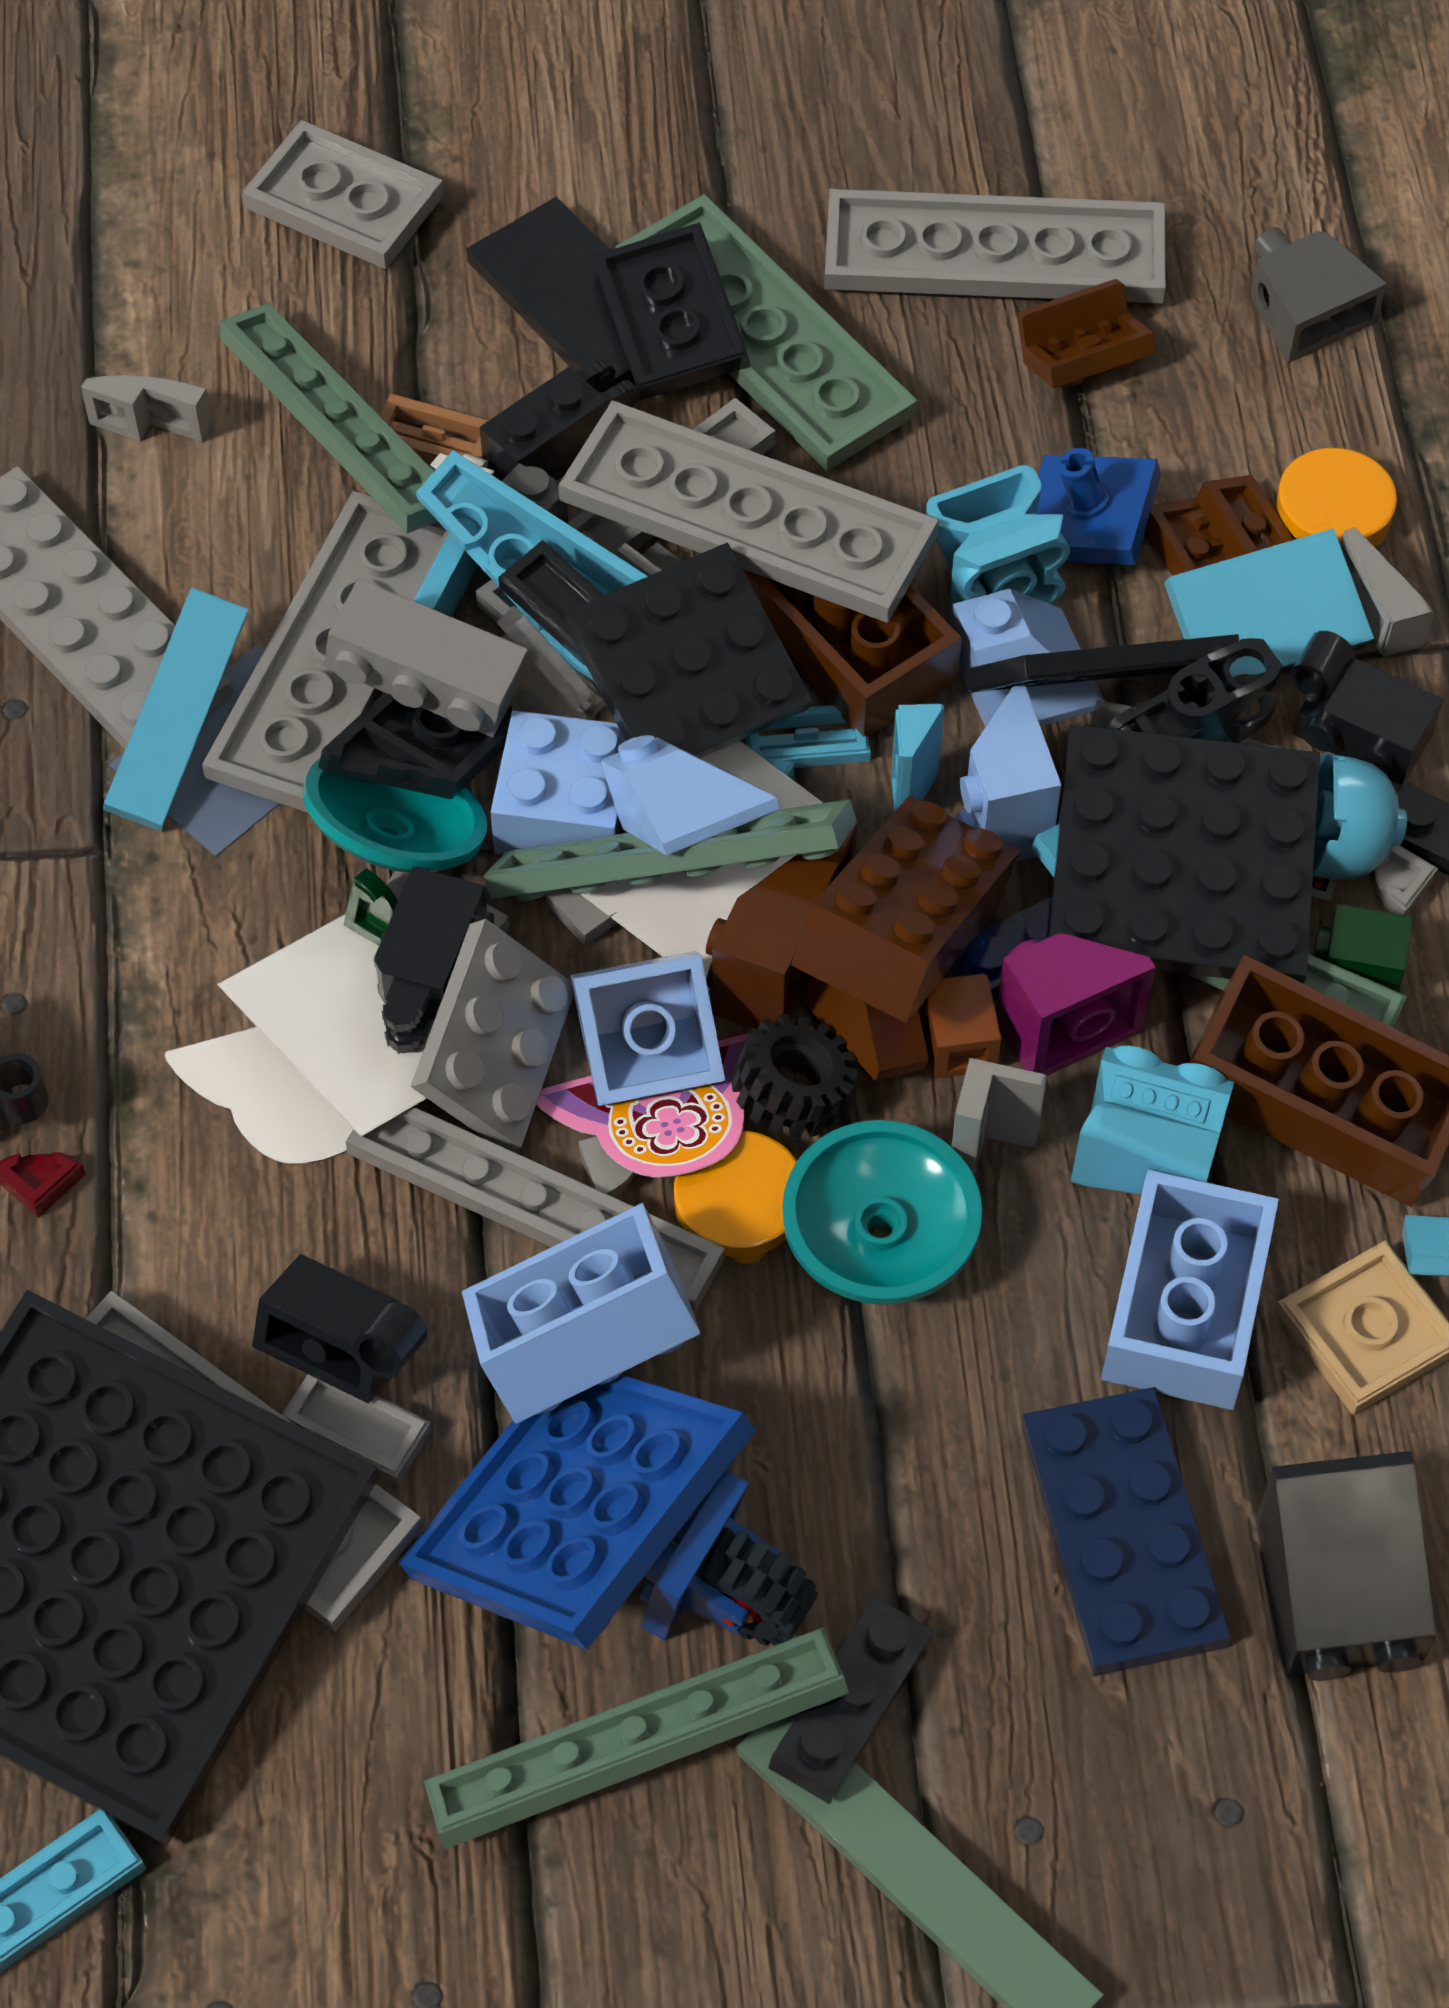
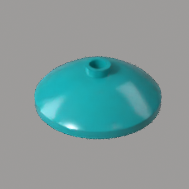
(394, 824)
(888, 1179)

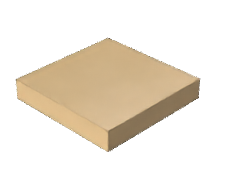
(1367, 1327)

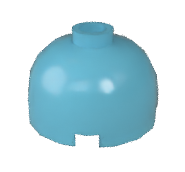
(1354, 818)

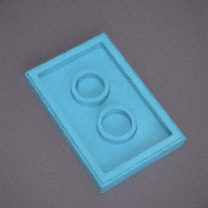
(1273, 596)

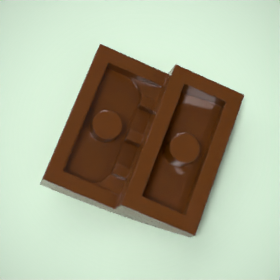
(1219, 524)

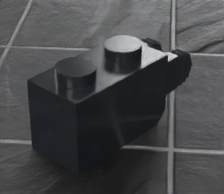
(553, 421)
(422, 951)

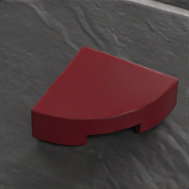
(40, 1178)

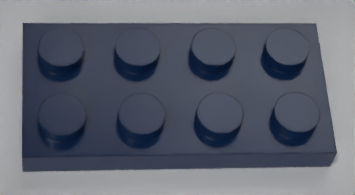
(1124, 1532)

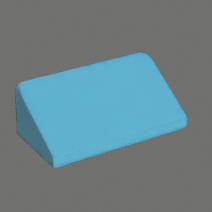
(915, 750)

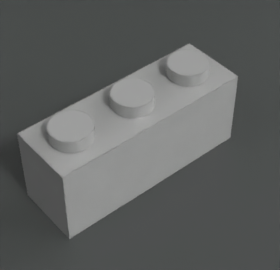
(424, 658)

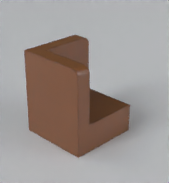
(960, 1025)

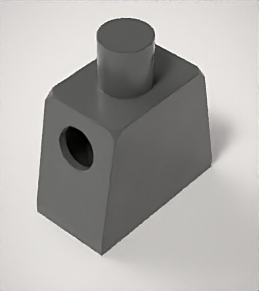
(1312, 291)

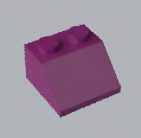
(1070, 1000)

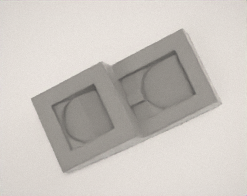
(135, 403)

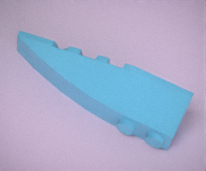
(503, 525)

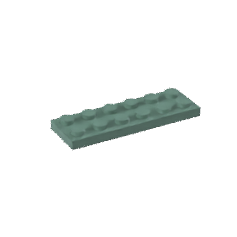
(799, 357)

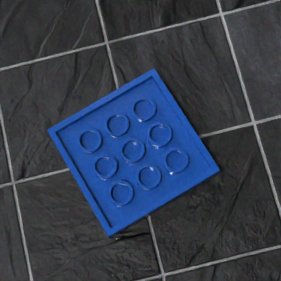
(577, 1505)

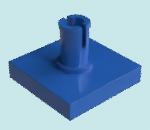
(1101, 503)

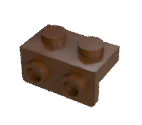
(1082, 335)

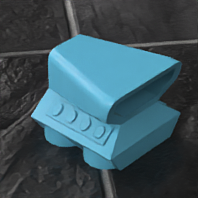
(998, 540)
(1150, 1119)

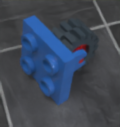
(726, 1575)

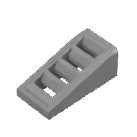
(1392, 606)

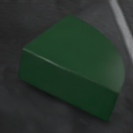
(369, 906)

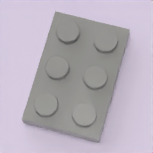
(343, 194)
(494, 1035)

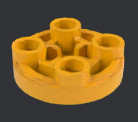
(1338, 492)
(738, 1198)

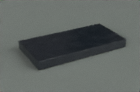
(550, 279)
(1092, 663)

